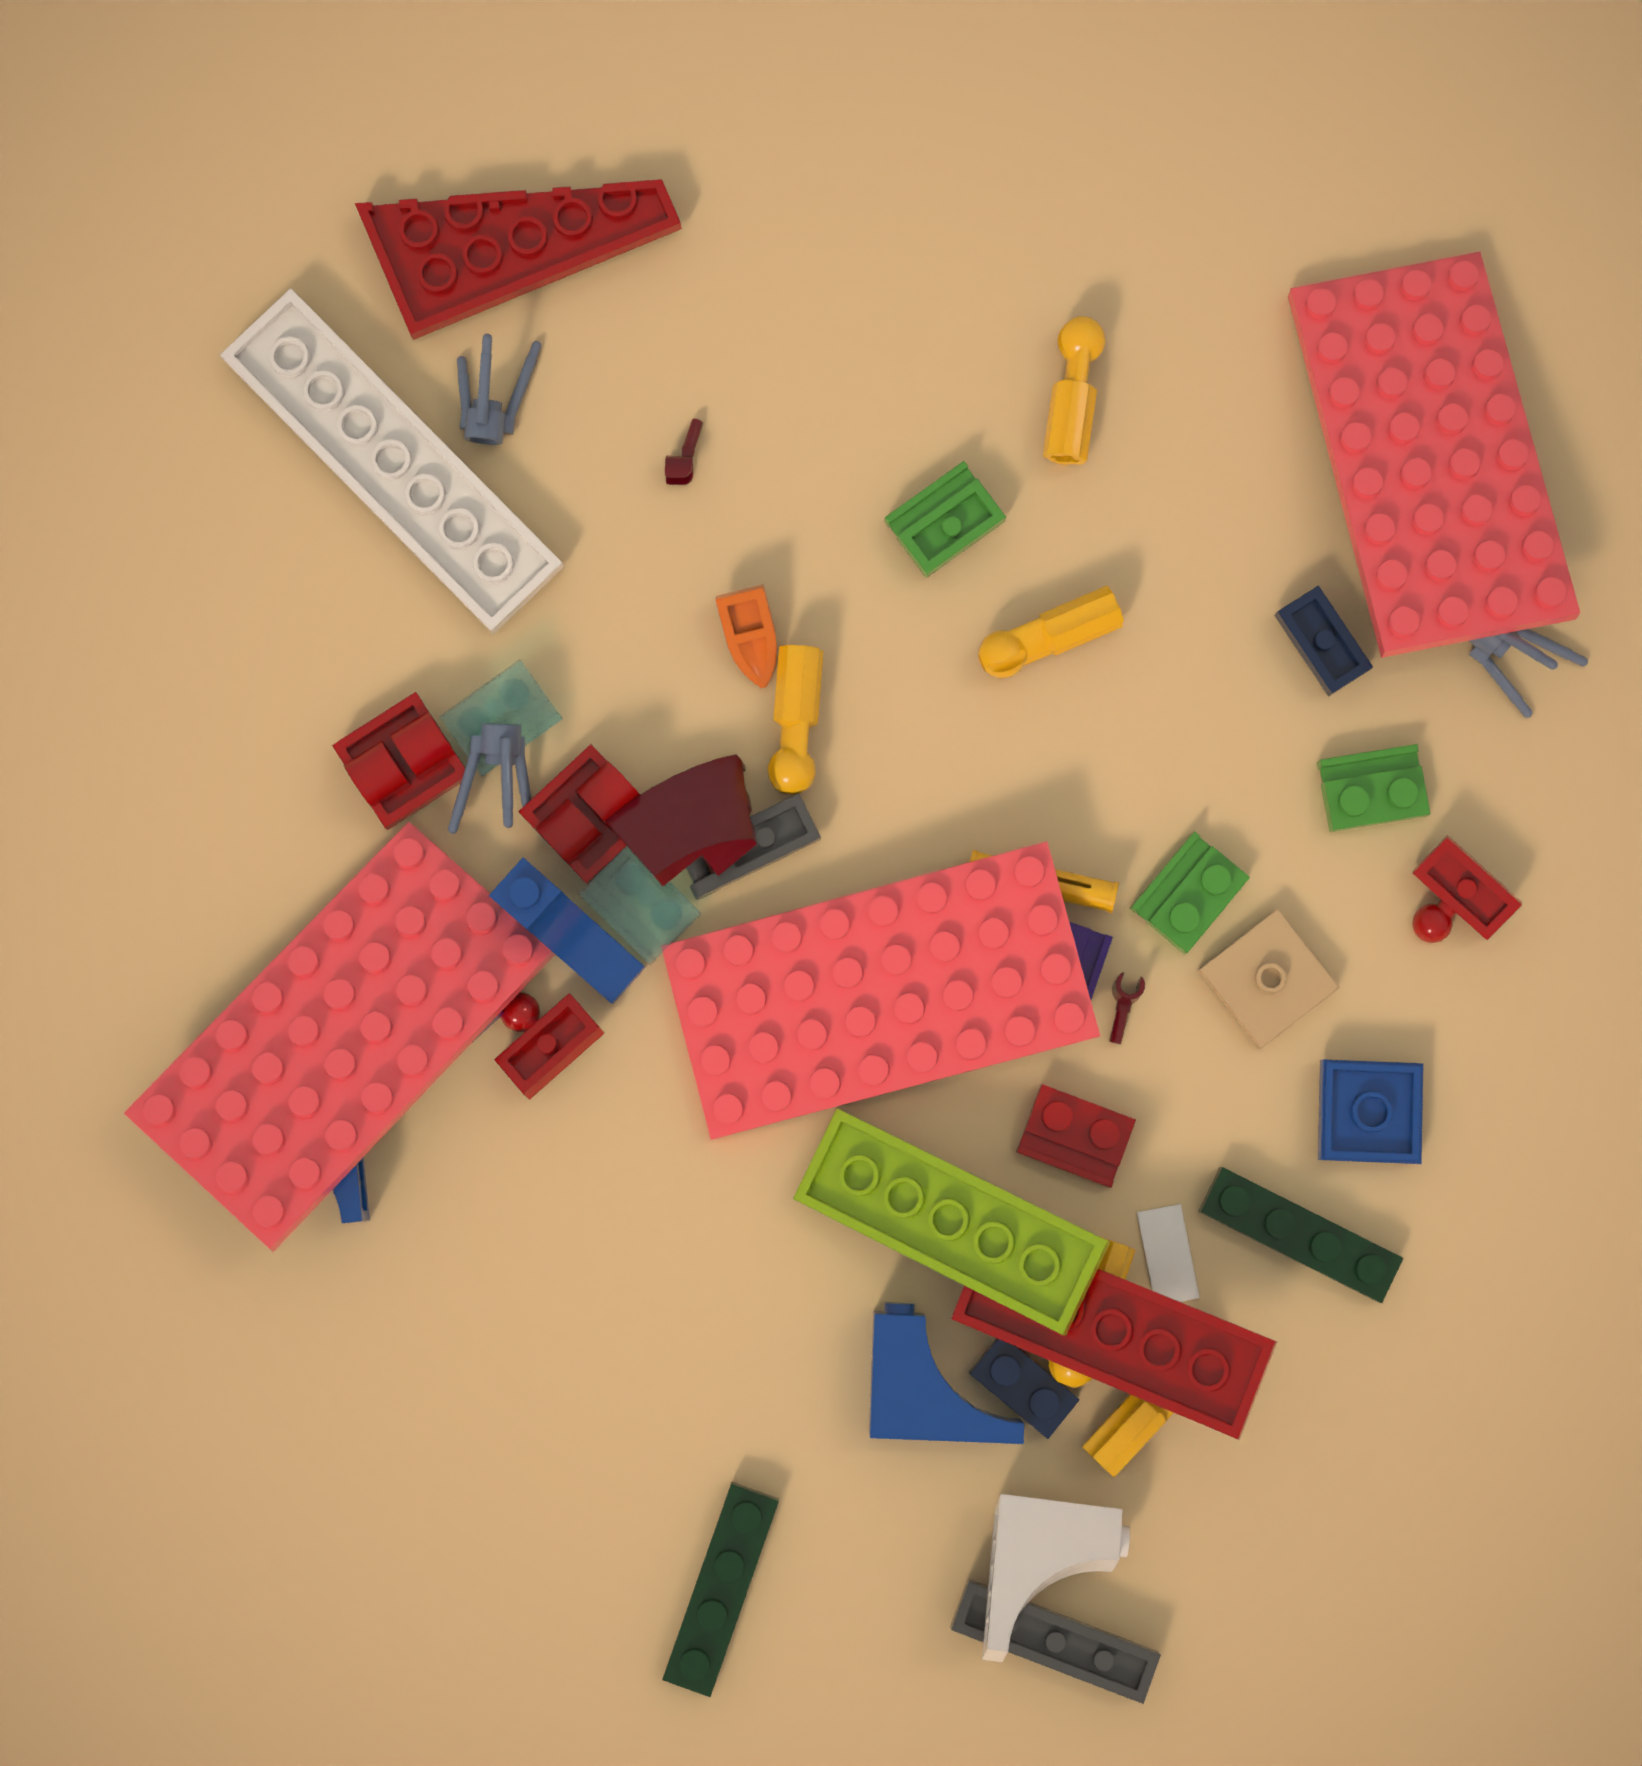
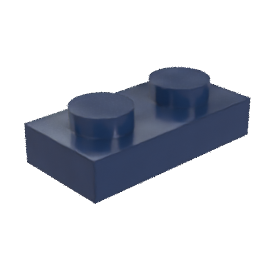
(1323, 641)
(1024, 1386)

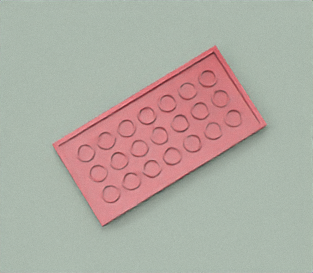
(1432, 455)
(880, 990)
(339, 1036)

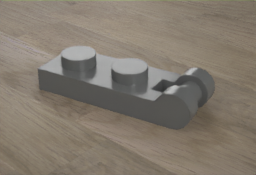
(778, 833)

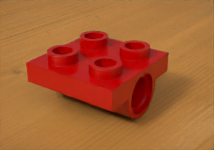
(400, 761)
(574, 811)

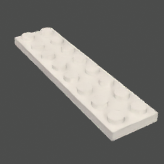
(392, 461)

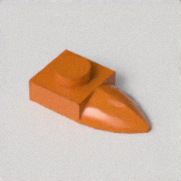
(749, 632)

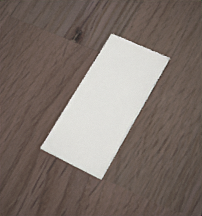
(1168, 1253)

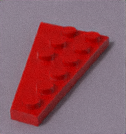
(495, 246)

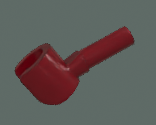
(680, 468)
(1123, 1007)

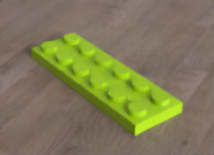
(952, 1221)

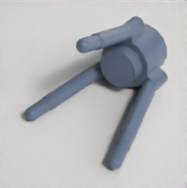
(483, 419)
(1501, 643)
(502, 747)

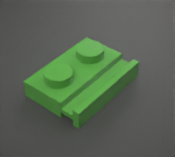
(945, 519)
(1373, 788)
(1189, 893)

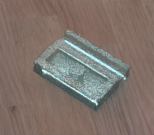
(505, 699)
(638, 905)

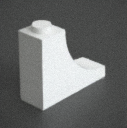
(1038, 1545)

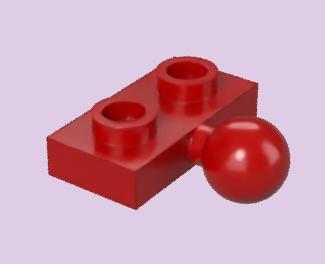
(1463, 889)
(547, 1042)

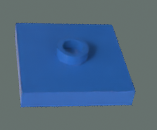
(1370, 1111)

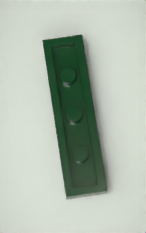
(1300, 1235)
(720, 1589)

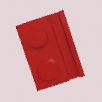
(1075, 1136)

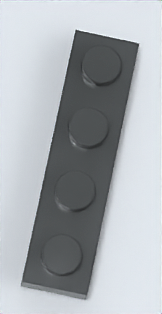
(1065, 1645)

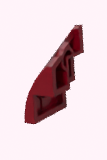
(690, 817)

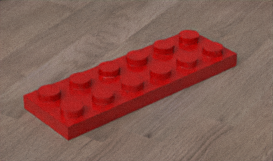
(1143, 1348)

